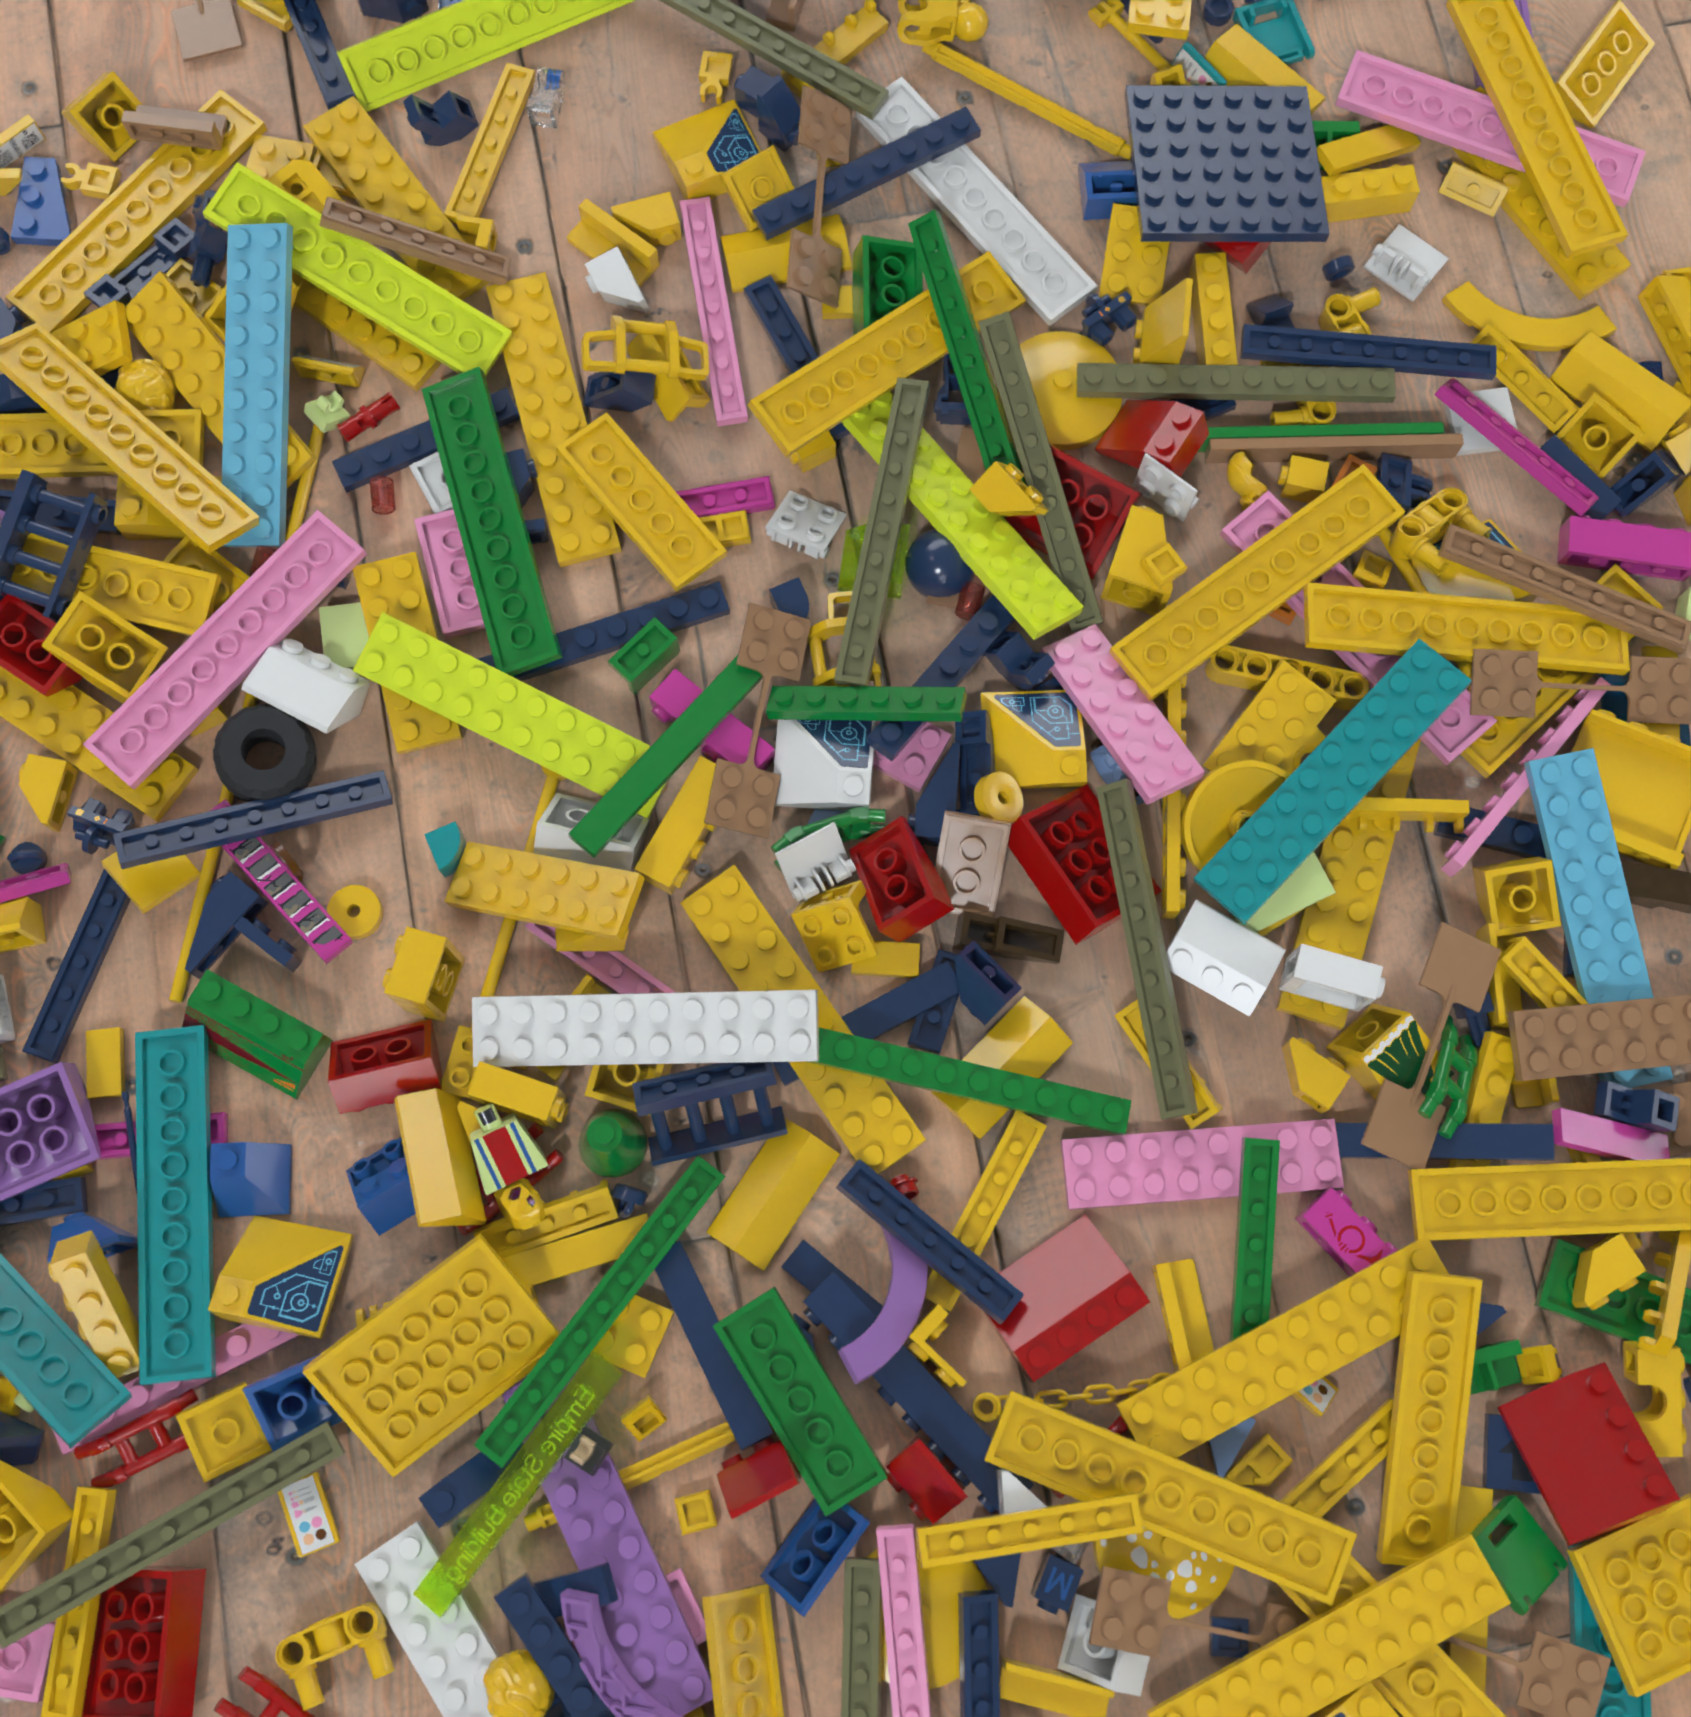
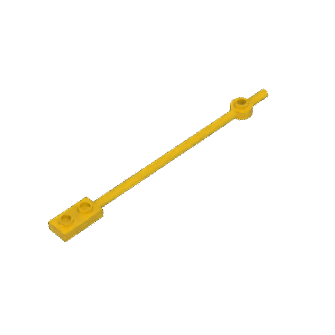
(460, 1067)

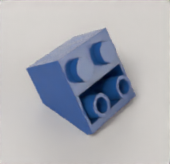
(1103, 185)
(383, 1187)

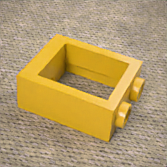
(518, 1095)

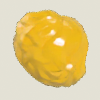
(146, 385)
(517, 1686)

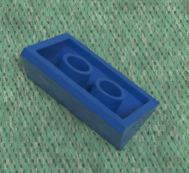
(288, 1405)
(813, 1554)

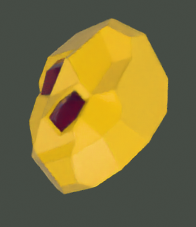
(520, 1204)

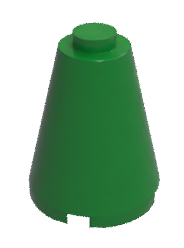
(613, 1143)

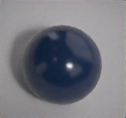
(936, 566)

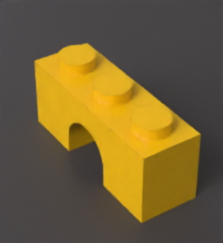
(1663, 1416)

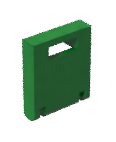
(1524, 1558)

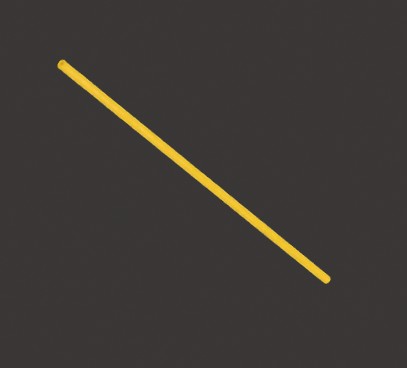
(212, 854)

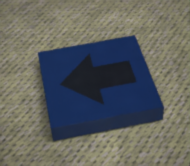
(1502, 1461)

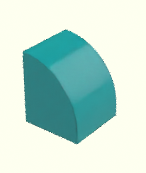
(446, 847)

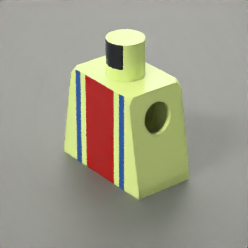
(503, 1149)

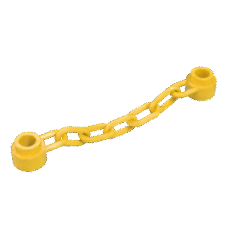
(1112, 1392)

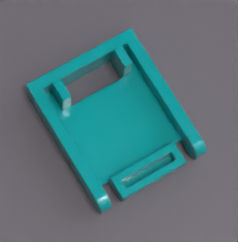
(1282, 36)

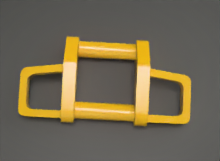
(620, 363)
(824, 631)

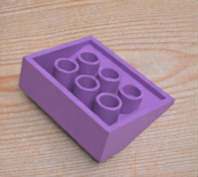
(44, 1128)

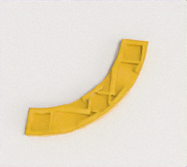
(1522, 330)

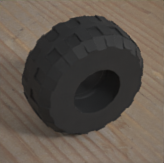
(260, 725)

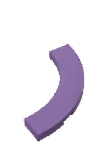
(896, 1318)
(601, 1662)

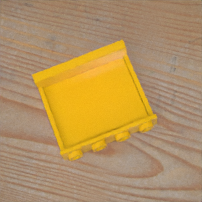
(1643, 785)

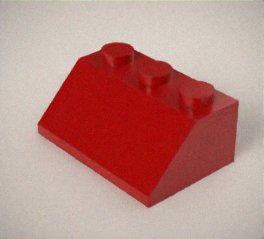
(21, 650)
(384, 1065)

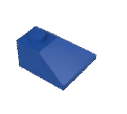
(251, 1178)
(110, 1237)

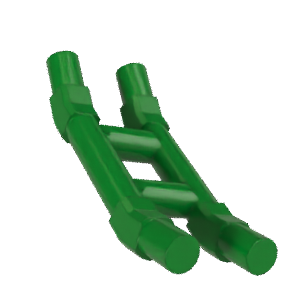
(850, 825)
(1442, 1084)

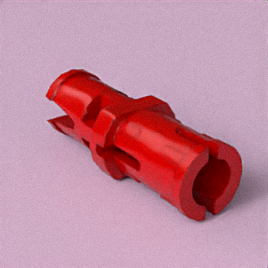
(368, 417)

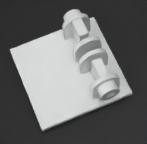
(1405, 262)
(1165, 488)
(806, 523)
(814, 861)

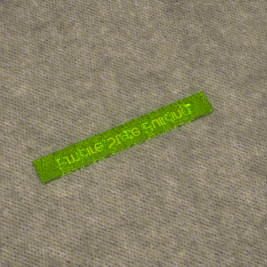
(517, 1484)

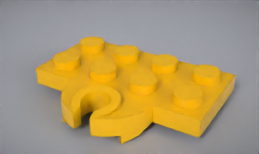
(1276, 723)

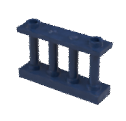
(20, 522)
(701, 1085)

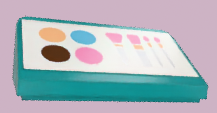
(1197, 68)

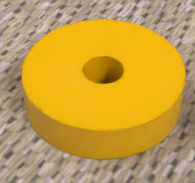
(999, 786)
(370, 911)

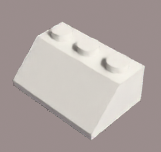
(307, 686)
(565, 813)
(1223, 957)

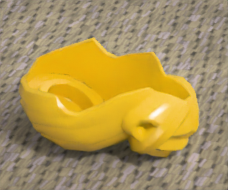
(1242, 480)

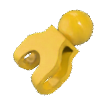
(940, 21)

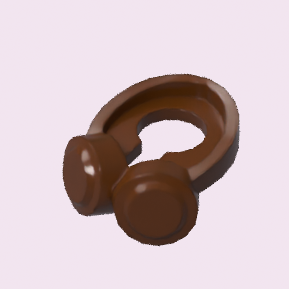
(280, 851)

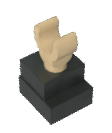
(589, 1451)

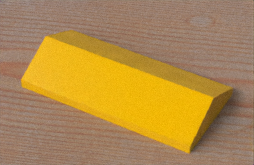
(1248, 63)
(1603, 65)
(753, 257)
(1625, 385)
(1020, 1043)
(439, 1160)
(773, 1194)

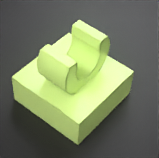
(327, 411)

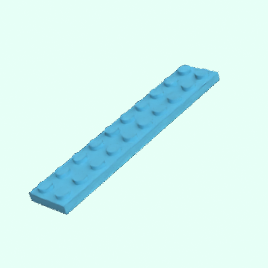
(258, 375)
(1591, 888)

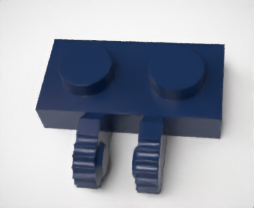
(1398, 480)

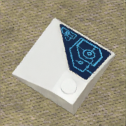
(824, 764)

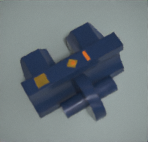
(1103, 312)
(95, 828)

